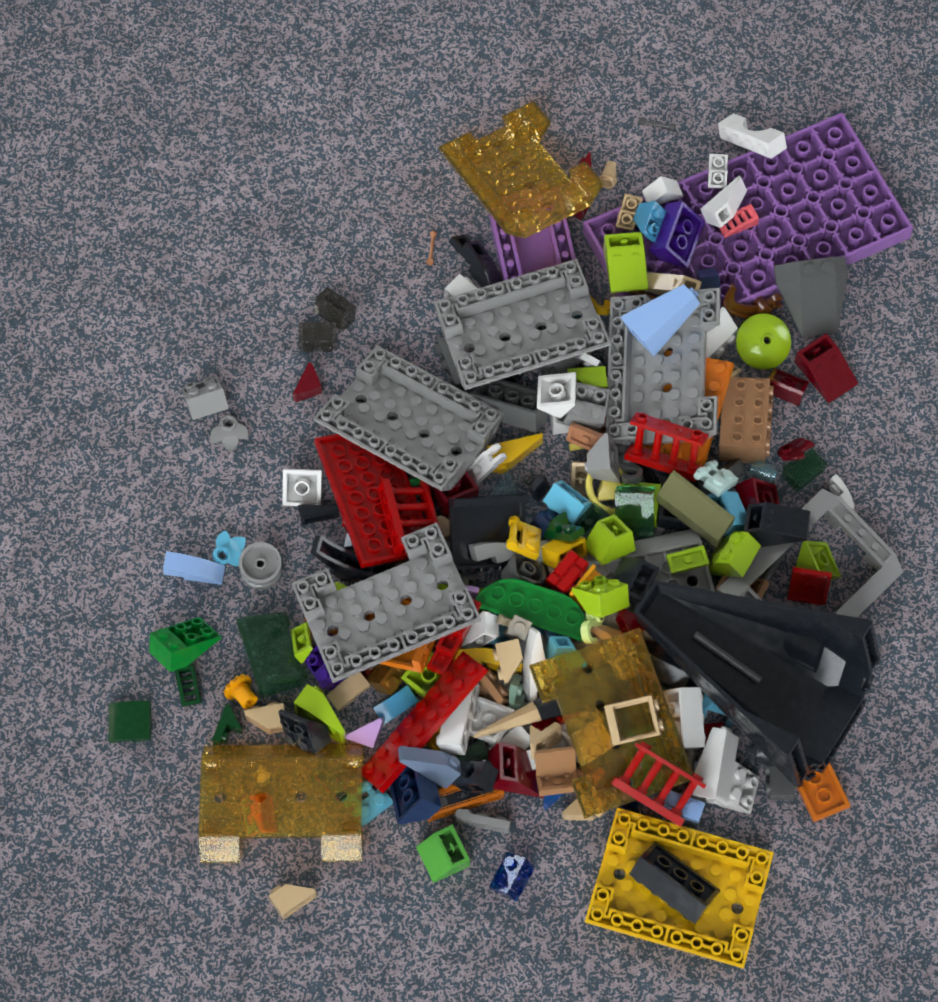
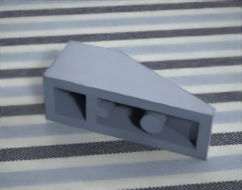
(433, 764)

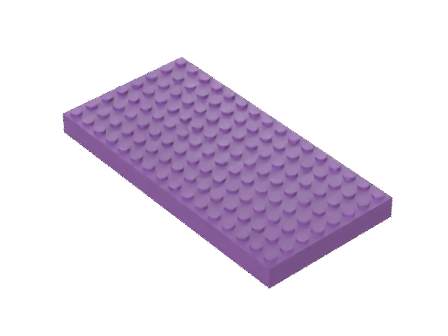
(810, 202)

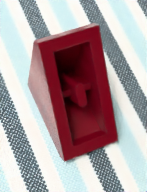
(308, 384)
(627, 621)

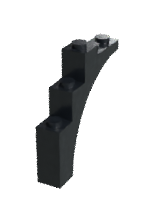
(344, 562)

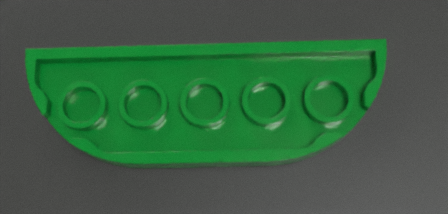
(542, 606)

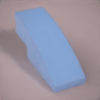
(193, 568)

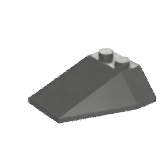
(813, 293)

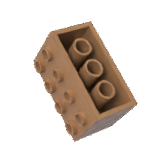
(746, 420)

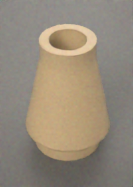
(609, 175)

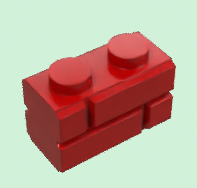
(567, 573)

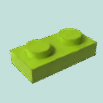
(687, 560)

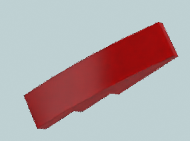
(448, 648)

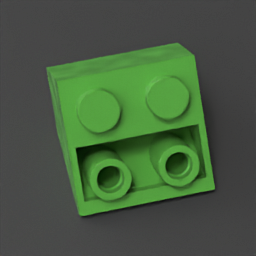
(443, 854)

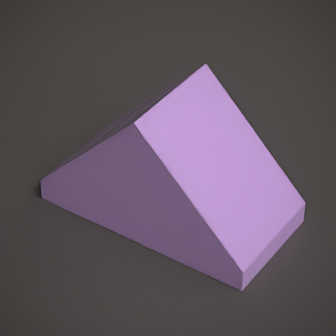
(368, 734)

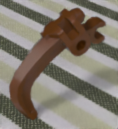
(758, 306)

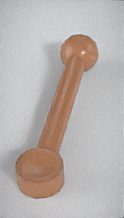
(429, 261)

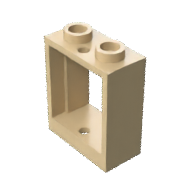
(614, 726)

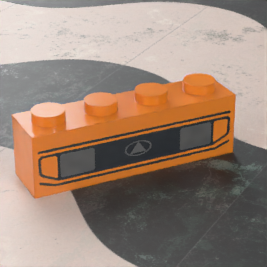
(454, 798)

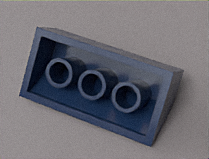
(414, 797)

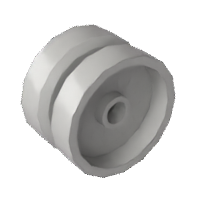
(260, 554)

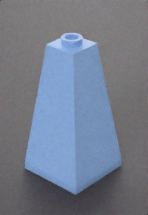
(660, 318)

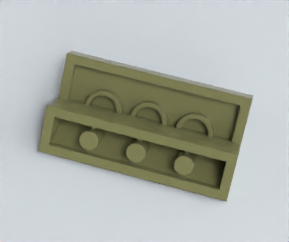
(695, 509)

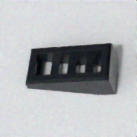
(317, 513)

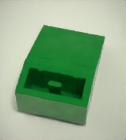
(182, 643)

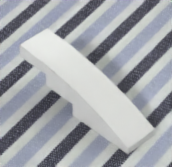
(533, 653)

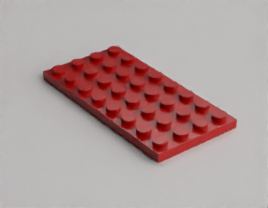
(354, 482)

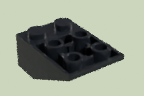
(776, 523)

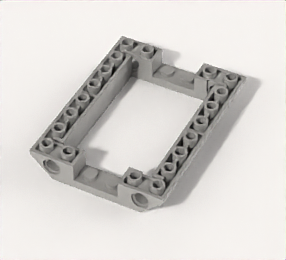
(838, 514)

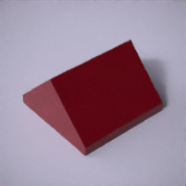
(788, 386)

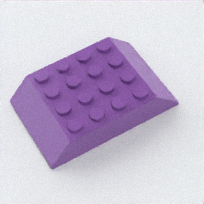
(525, 255)

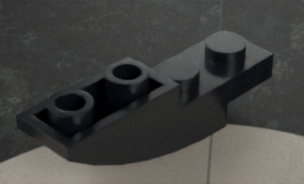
(481, 264)

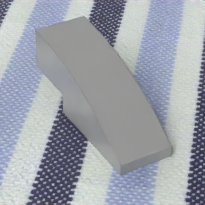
(491, 549)

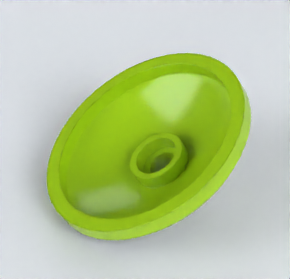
(751, 342)

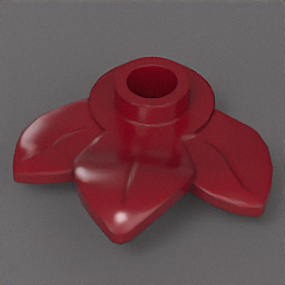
(795, 449)

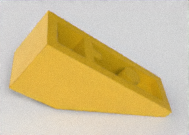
(516, 451)

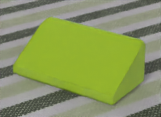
(301, 641)

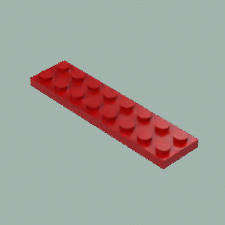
(424, 719)

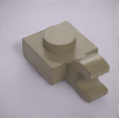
(517, 626)

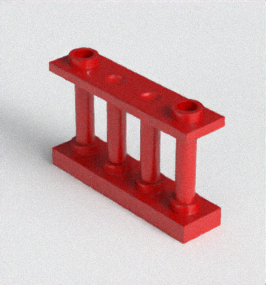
(658, 460)
(392, 508)
(657, 803)

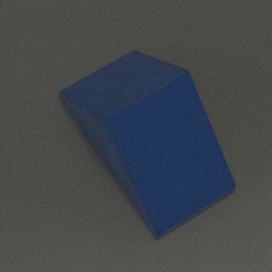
(709, 278)

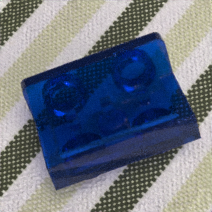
(512, 876)

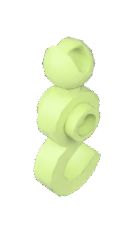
(591, 621)

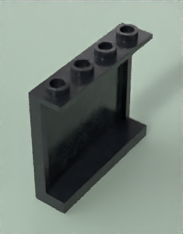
(482, 521)

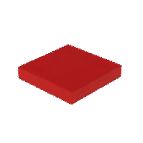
(809, 586)

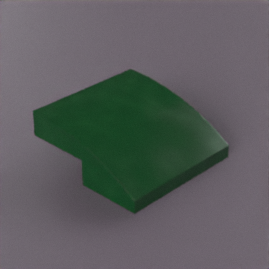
(129, 721)

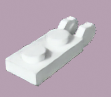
(485, 464)

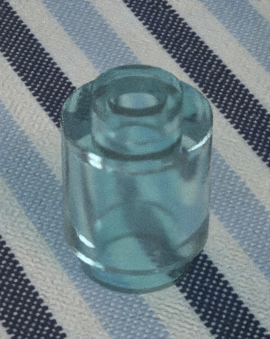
(763, 471)

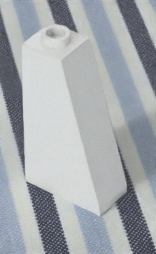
(717, 767)

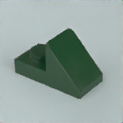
(561, 529)
(227, 722)

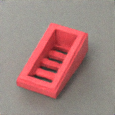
(748, 223)

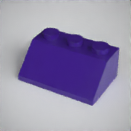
(677, 235)

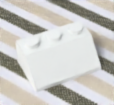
(721, 335)
(688, 715)

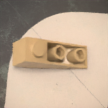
(662, 283)

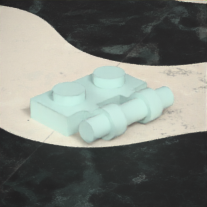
(715, 480)

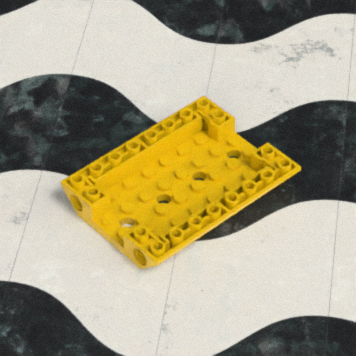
(634, 911)

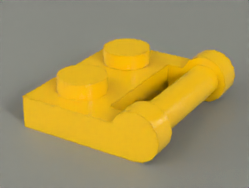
(529, 538)

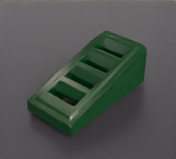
(190, 668)

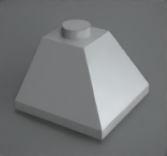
(603, 460)

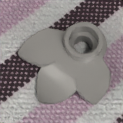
(228, 435)

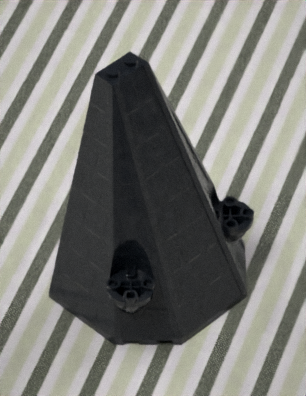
(808, 662)

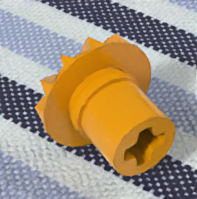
(240, 690)

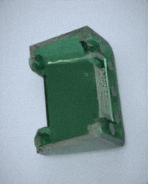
(271, 653)

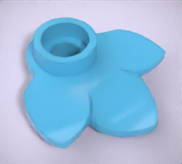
(230, 546)

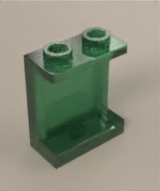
(636, 509)

